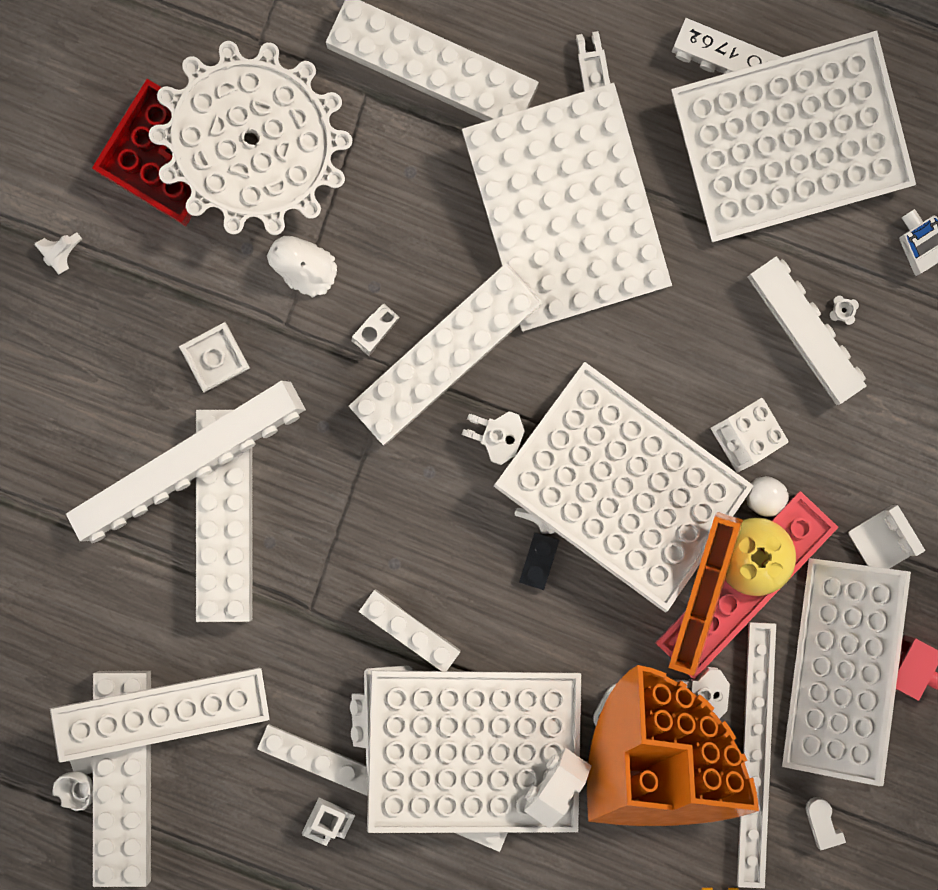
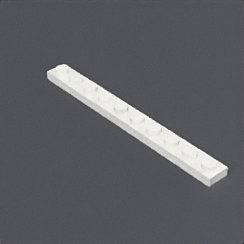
(757, 751)
(339, 770)

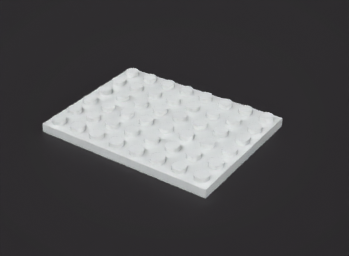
(793, 136)
(568, 204)
(623, 486)
(467, 749)

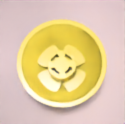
(745, 567)

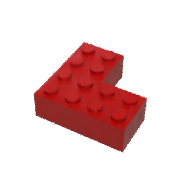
(135, 161)

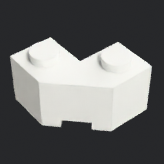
(550, 798)

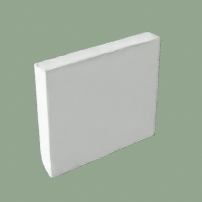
(83, 765)

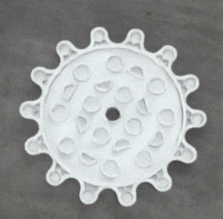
(257, 99)

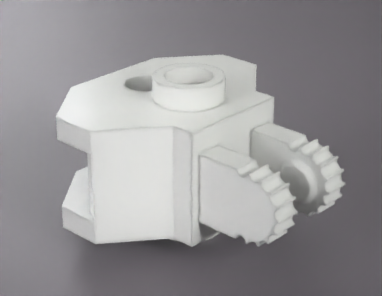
(495, 435)
(706, 684)

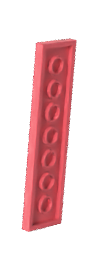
(734, 610)

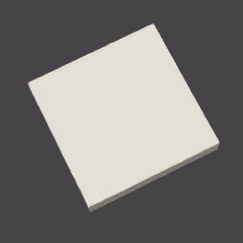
(214, 357)

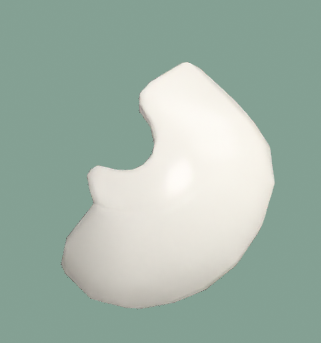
(767, 496)
(74, 790)

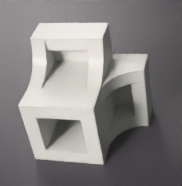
(327, 822)

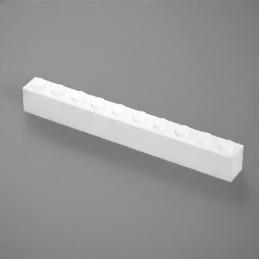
(186, 461)

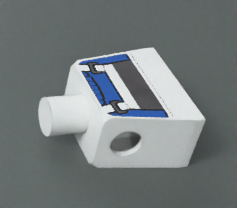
(920, 242)

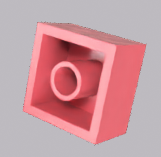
(916, 668)

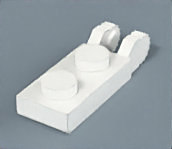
(592, 64)

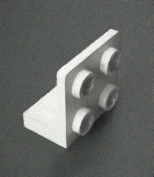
(749, 435)
(886, 539)

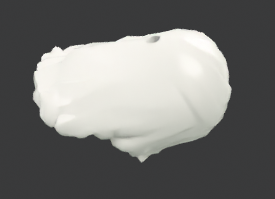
(303, 265)

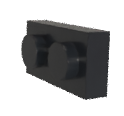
(539, 561)

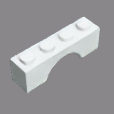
(409, 631)

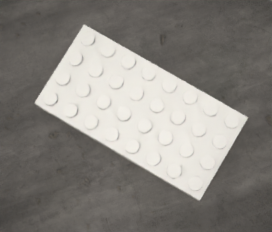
(846, 671)

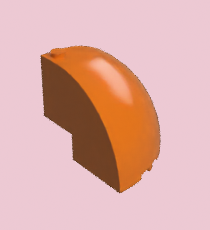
(664, 758)

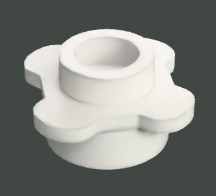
(848, 316)

